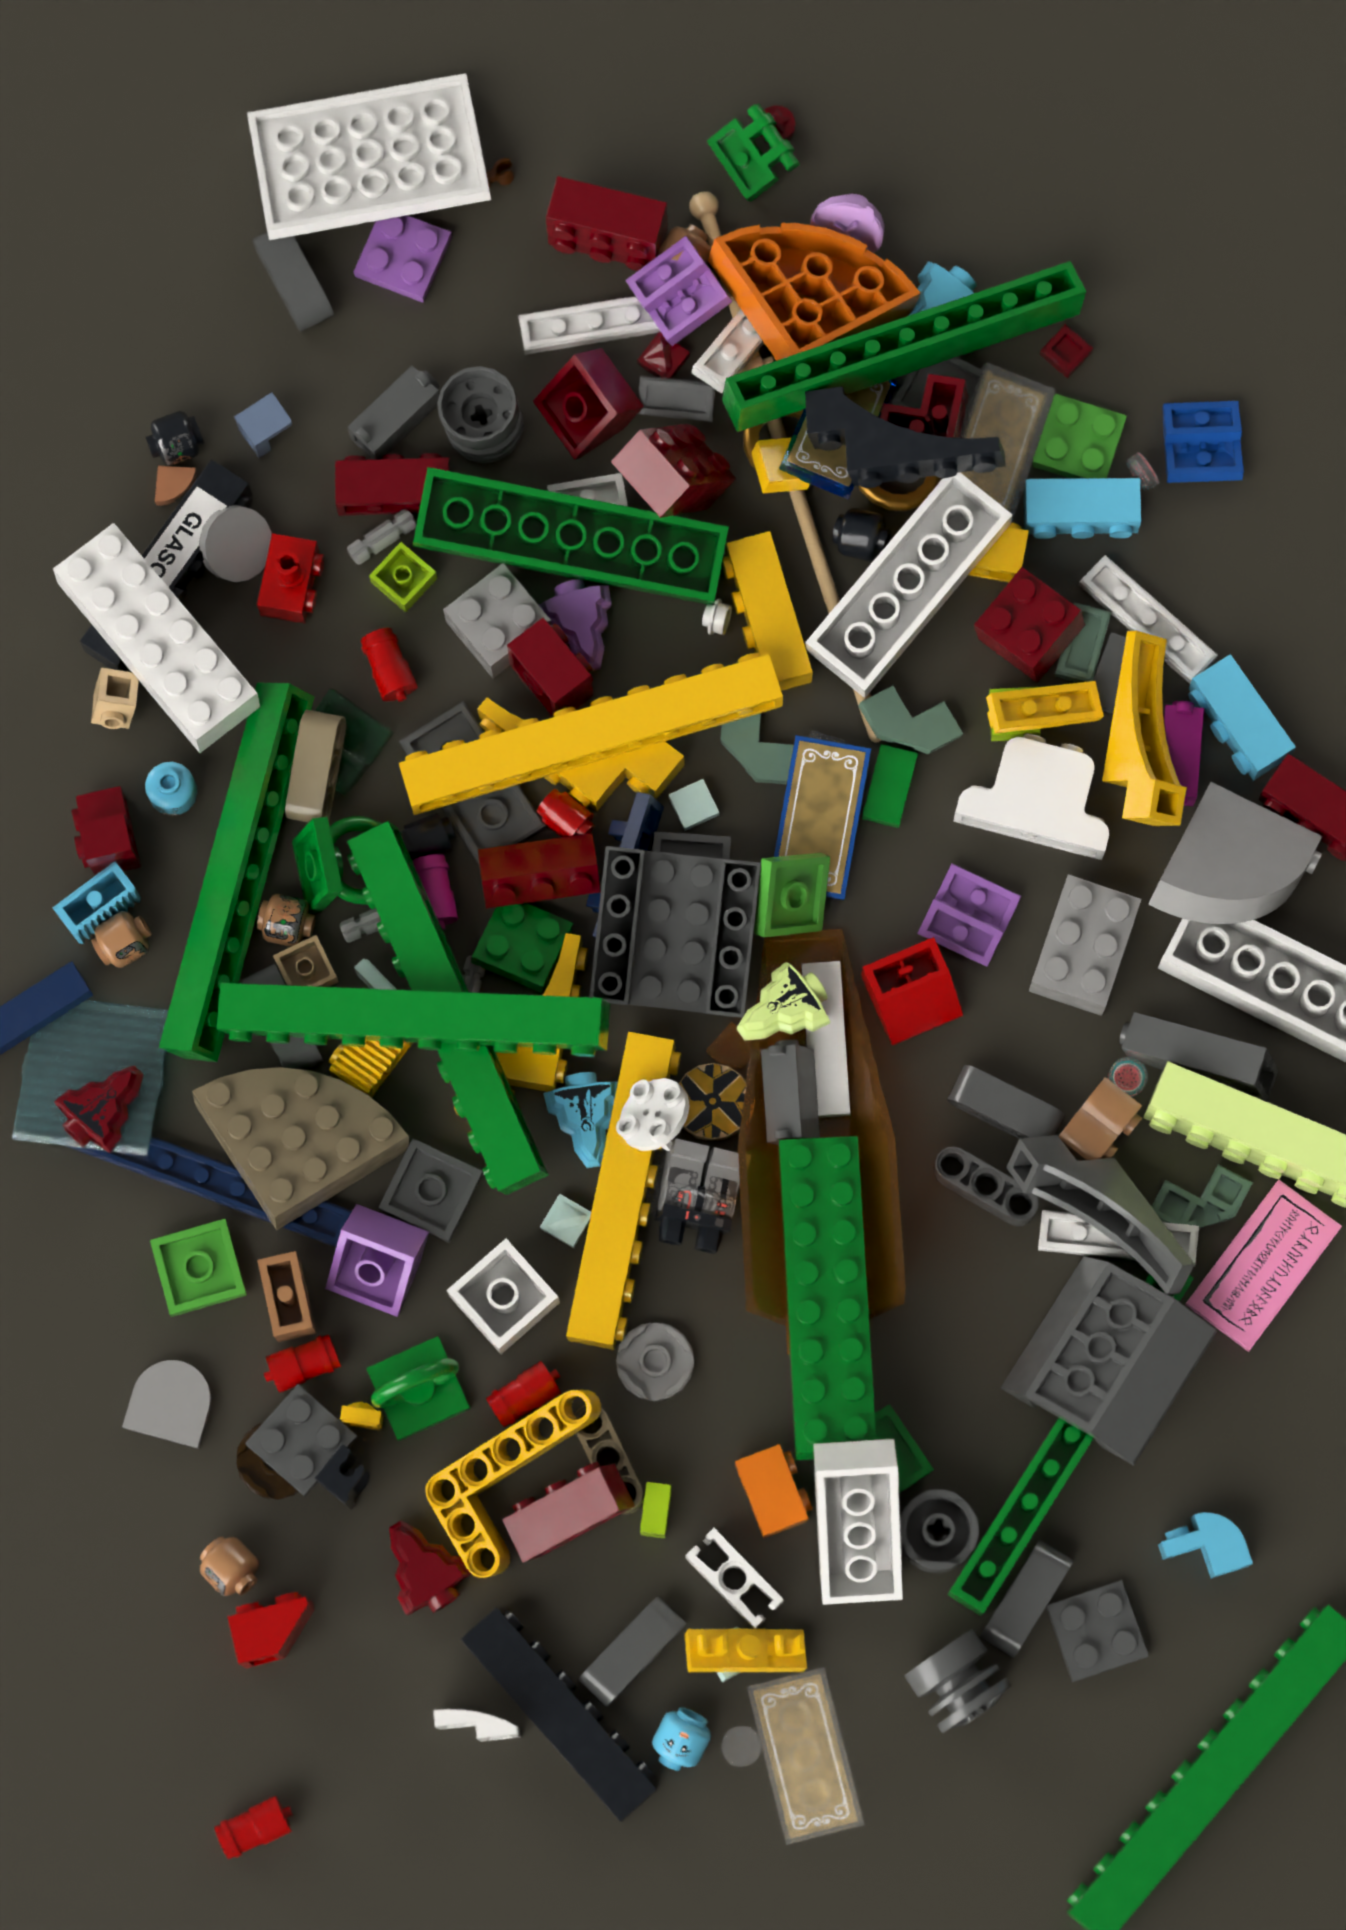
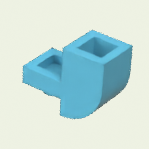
(1219, 1541)

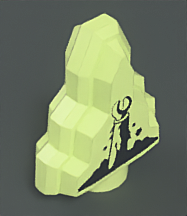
(786, 1005)

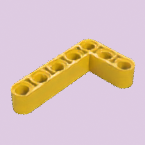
(500, 1466)

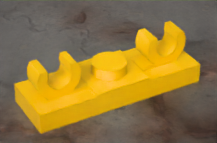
(1044, 707)
(745, 1650)

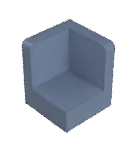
(262, 422)

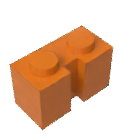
(772, 1490)

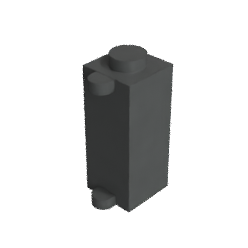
(395, 413)
(790, 1092)

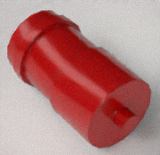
(388, 665)
(302, 1363)
(526, 1392)
(254, 1827)

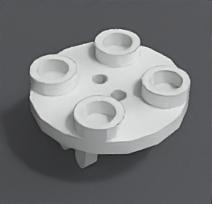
(653, 1114)

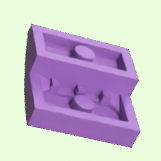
(678, 292)
(969, 914)

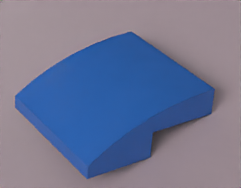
(1202, 441)

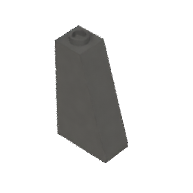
(1208, 1054)

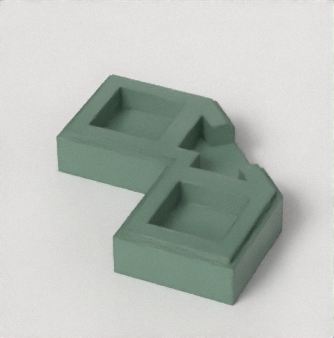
(893, 722)
(761, 760)
(1217, 1203)

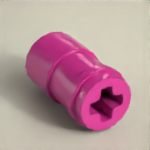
(435, 879)

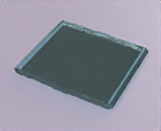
(87, 1048)

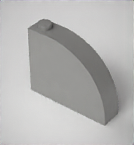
(1234, 862)

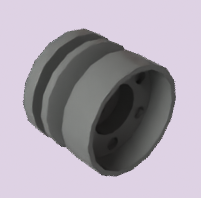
(475, 395)
(957, 1681)

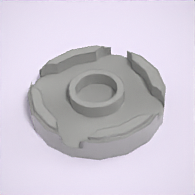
(235, 543)
(655, 1361)

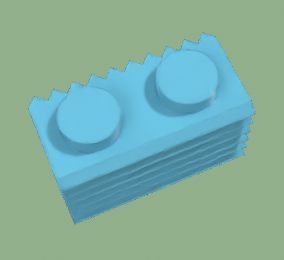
(96, 902)

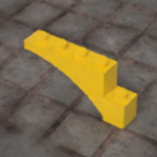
(1137, 739)
(592, 784)
(538, 1070)

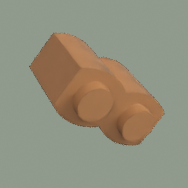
(1101, 1122)

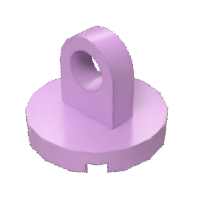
(853, 217)

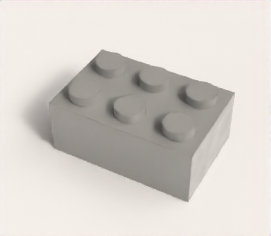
(1085, 945)

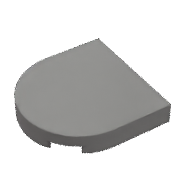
(170, 1403)

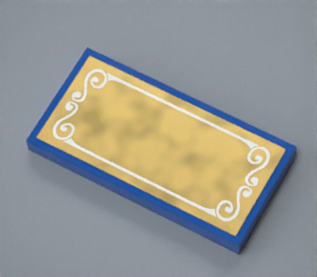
(824, 805)

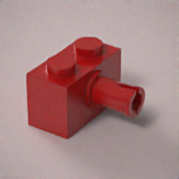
(289, 578)

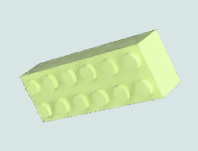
(1250, 1131)

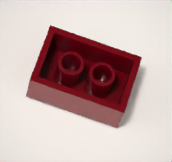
(605, 223)
(674, 469)

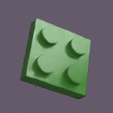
(1078, 439)
(791, 894)
(198, 1267)

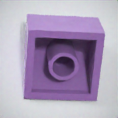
(376, 1260)

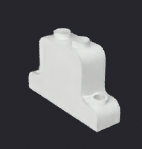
(1038, 798)

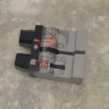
(697, 1194)

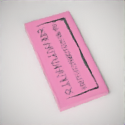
(1263, 1265)

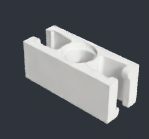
(735, 1560)

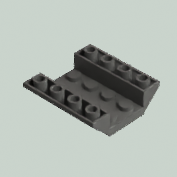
(675, 931)
(1110, 1357)

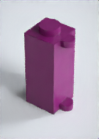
(1184, 736)

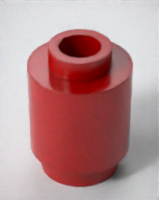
(565, 814)

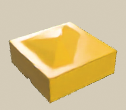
(362, 1416)

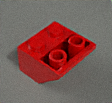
(912, 991)
(270, 1631)

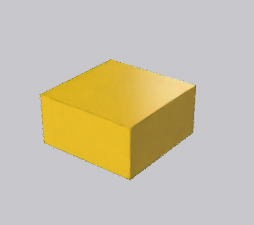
(767, 460)

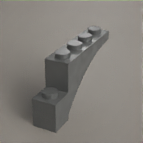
(1105, 1199)

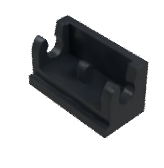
(341, 1479)

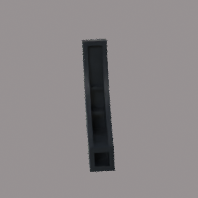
(888, 452)

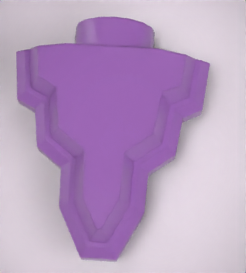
(581, 616)

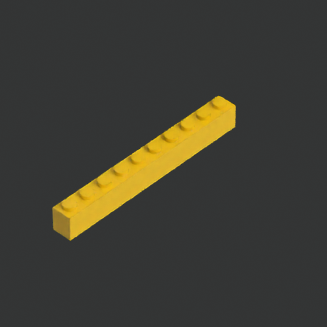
(591, 733)

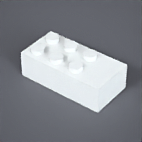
(858, 1521)

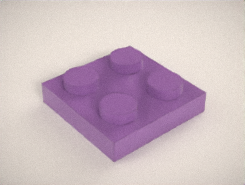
(403, 255)

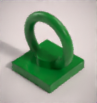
(321, 862)
(417, 1388)

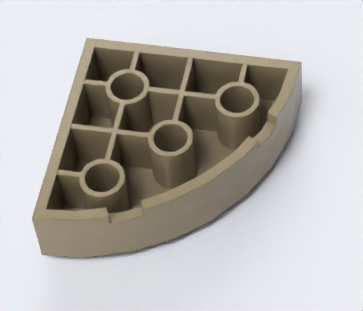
(298, 1135)

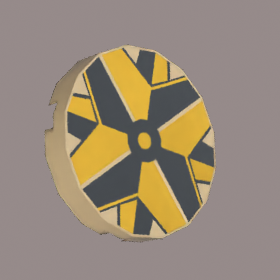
(714, 1100)

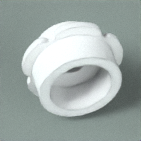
(717, 617)

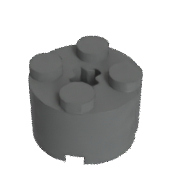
(954, 1515)

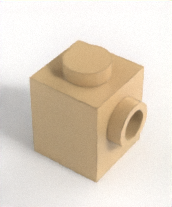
(114, 698)

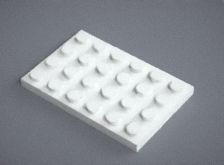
(368, 156)

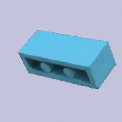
(1082, 507)
(1240, 718)

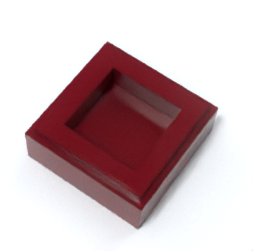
(1066, 351)

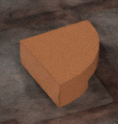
(173, 483)

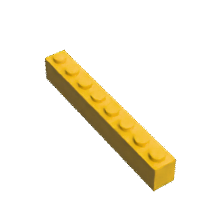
(618, 1207)

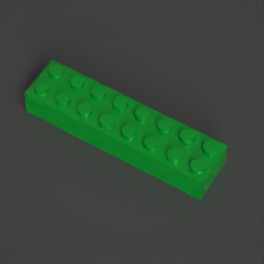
(570, 536)
(826, 1292)

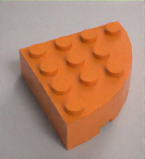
(809, 284)

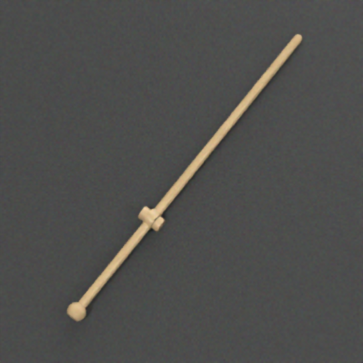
(704, 208)

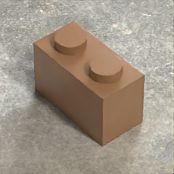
(286, 1296)

